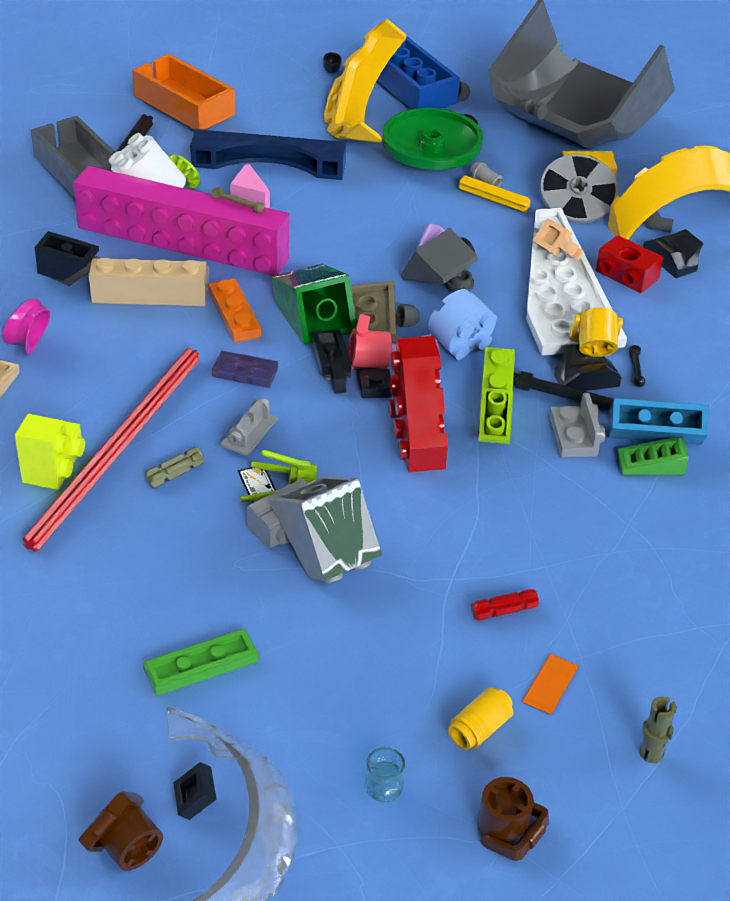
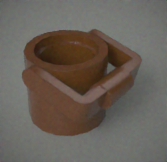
(506, 818)
(124, 832)

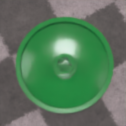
(432, 138)

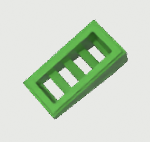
(664, 457)

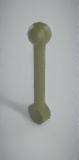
(219, 193)

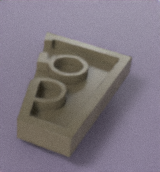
(379, 303)

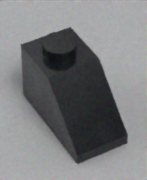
(62, 256)

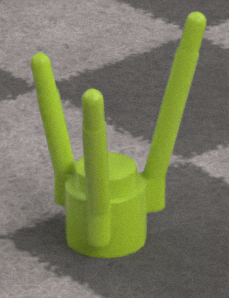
(298, 470)

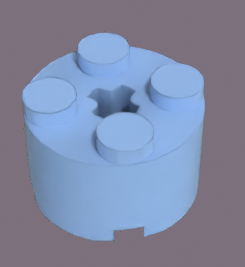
(462, 323)

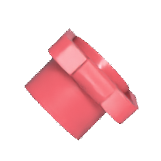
(369, 347)

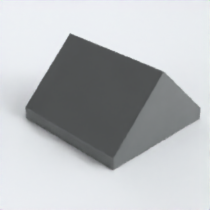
(439, 259)

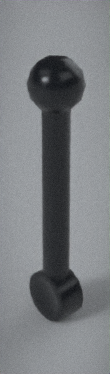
(635, 351)

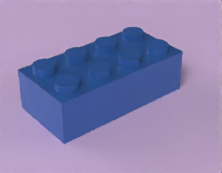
(419, 78)

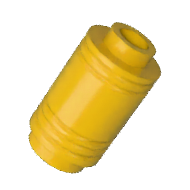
(480, 718)

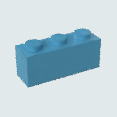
(658, 420)

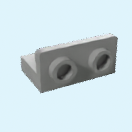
(577, 429)

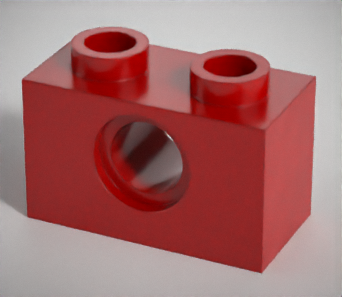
(629, 263)

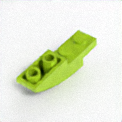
(496, 396)

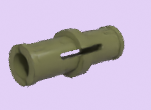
(657, 729)

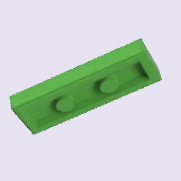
(200, 662)

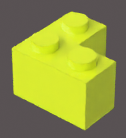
(47, 450)

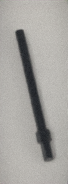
(526, 382)

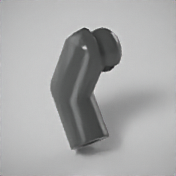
(657, 222)

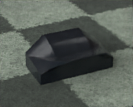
(679, 252)
(585, 371)

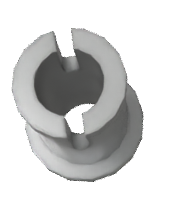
(481, 172)

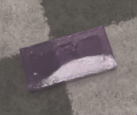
(245, 369)

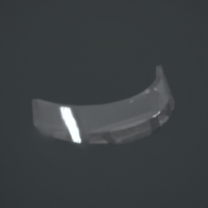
(271, 826)

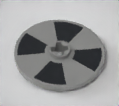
(588, 173)

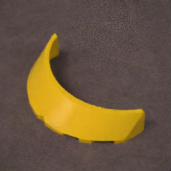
(352, 89)
(673, 177)

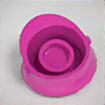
(26, 325)

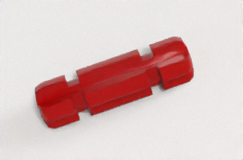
(504, 604)

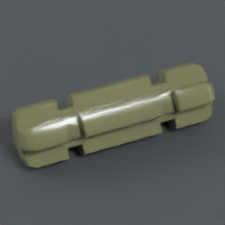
(174, 467)

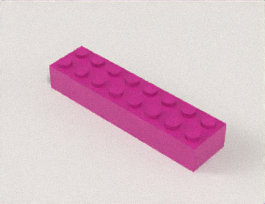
(182, 220)

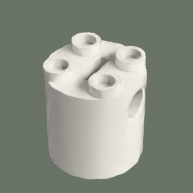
(148, 161)

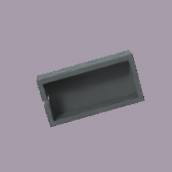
(76, 151)

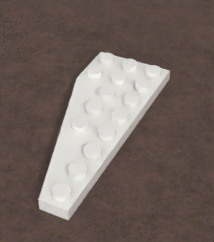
(560, 290)

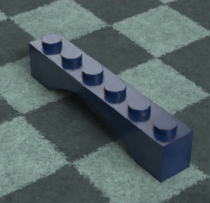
(220, 149)

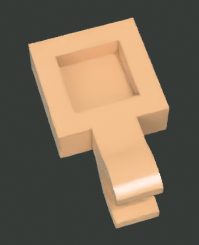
(555, 238)

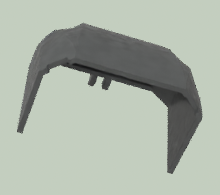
(568, 96)

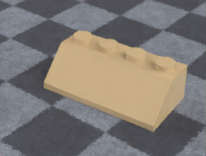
(149, 282)

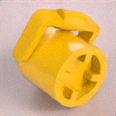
(597, 331)

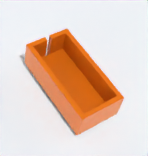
(184, 92)

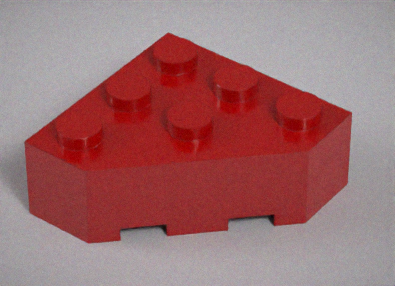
(418, 404)

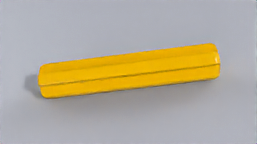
(494, 193)

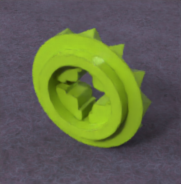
(187, 169)

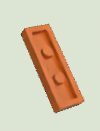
(234, 310)

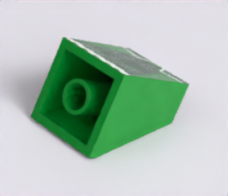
(315, 300)

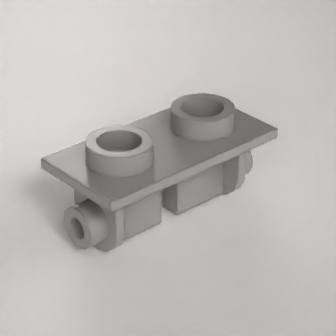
(250, 428)

